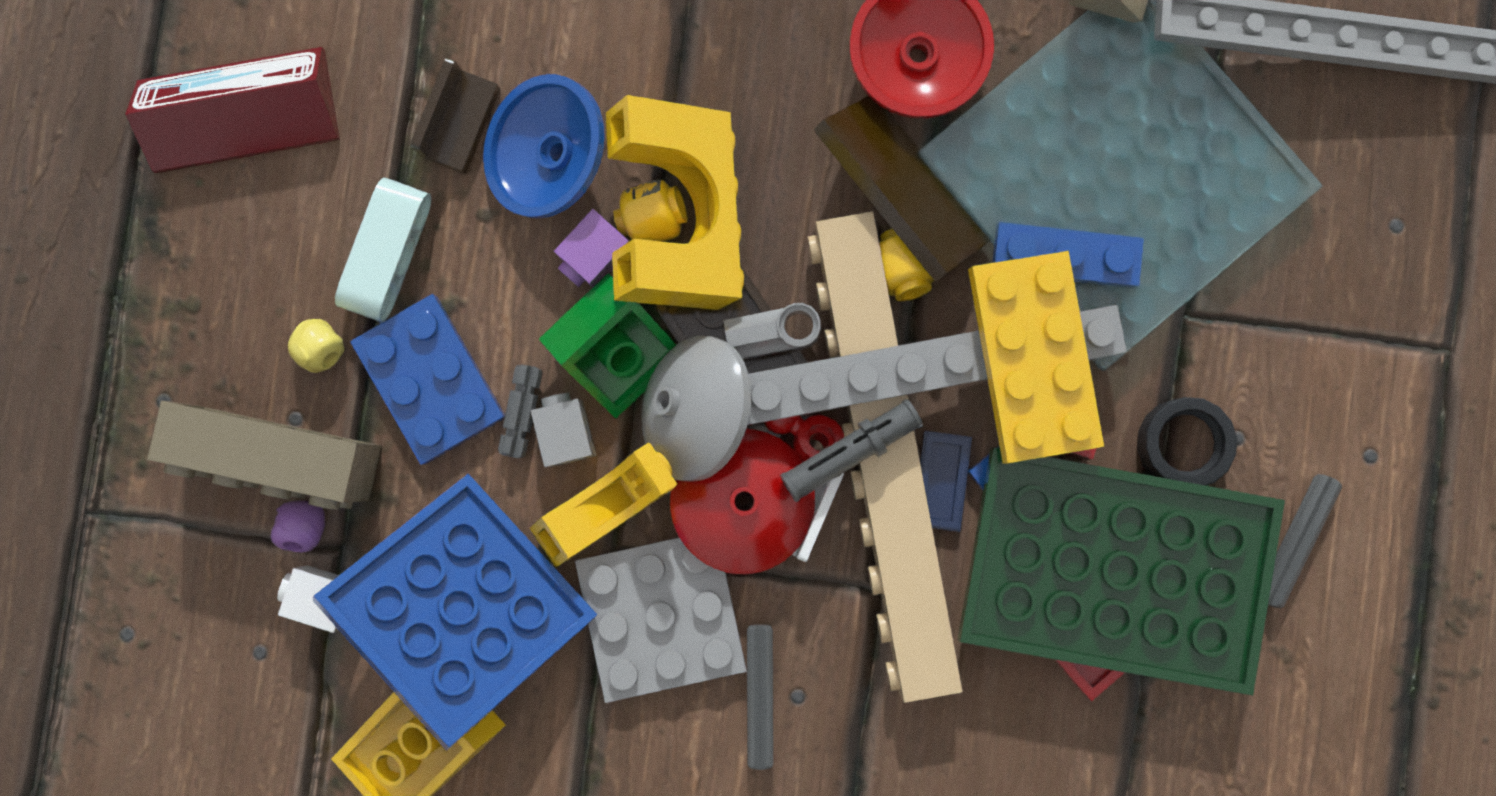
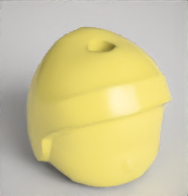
(315, 345)

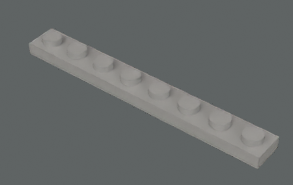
(1330, 36)
(898, 371)

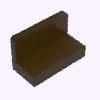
(454, 117)

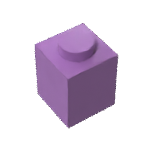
(589, 250)

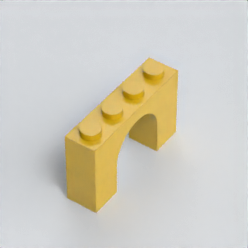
(698, 150)

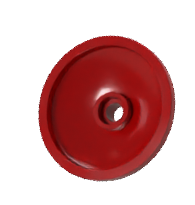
(951, 35)
(748, 539)

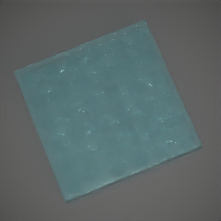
(1125, 143)

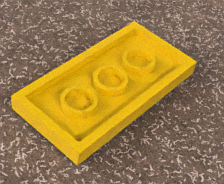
(1035, 357)

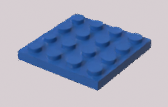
(455, 610)

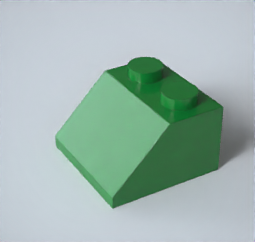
(608, 346)

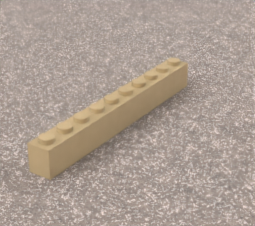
(891, 484)

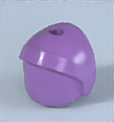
(298, 526)

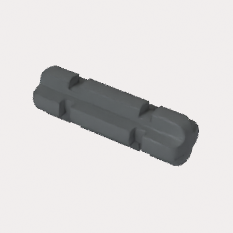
(518, 414)

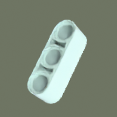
(383, 249)

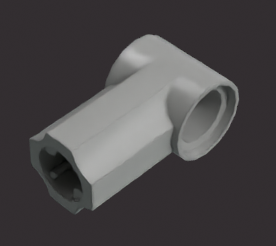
(766, 334)

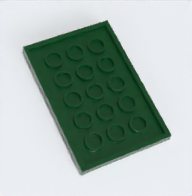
(1122, 571)

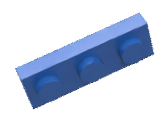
(1093, 256)

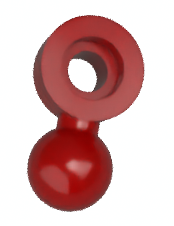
(813, 428)

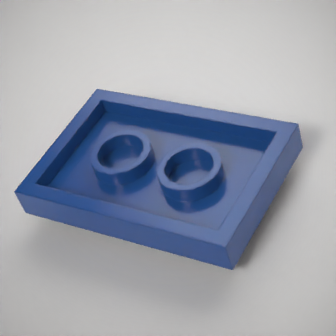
(428, 379)

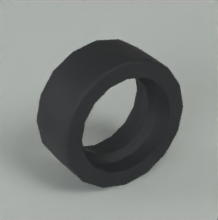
(1221, 428)

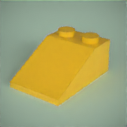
(402, 758)

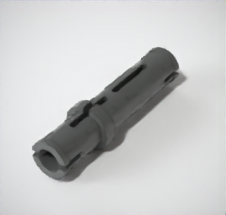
(851, 450)

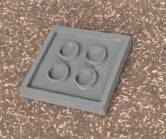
(658, 619)

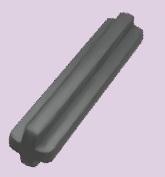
(1302, 536)
(760, 697)

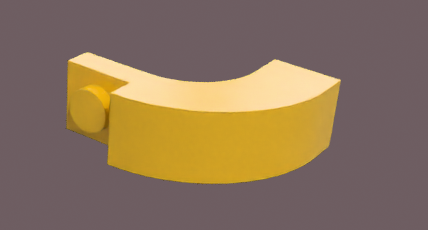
(604, 505)

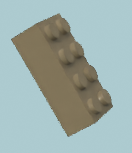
(263, 452)

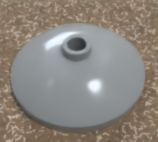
(697, 406)

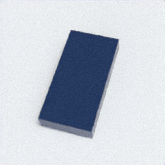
(944, 473)

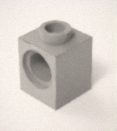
(563, 430)

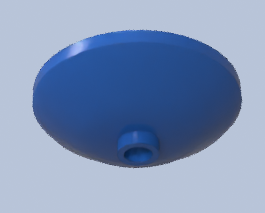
(543, 146)

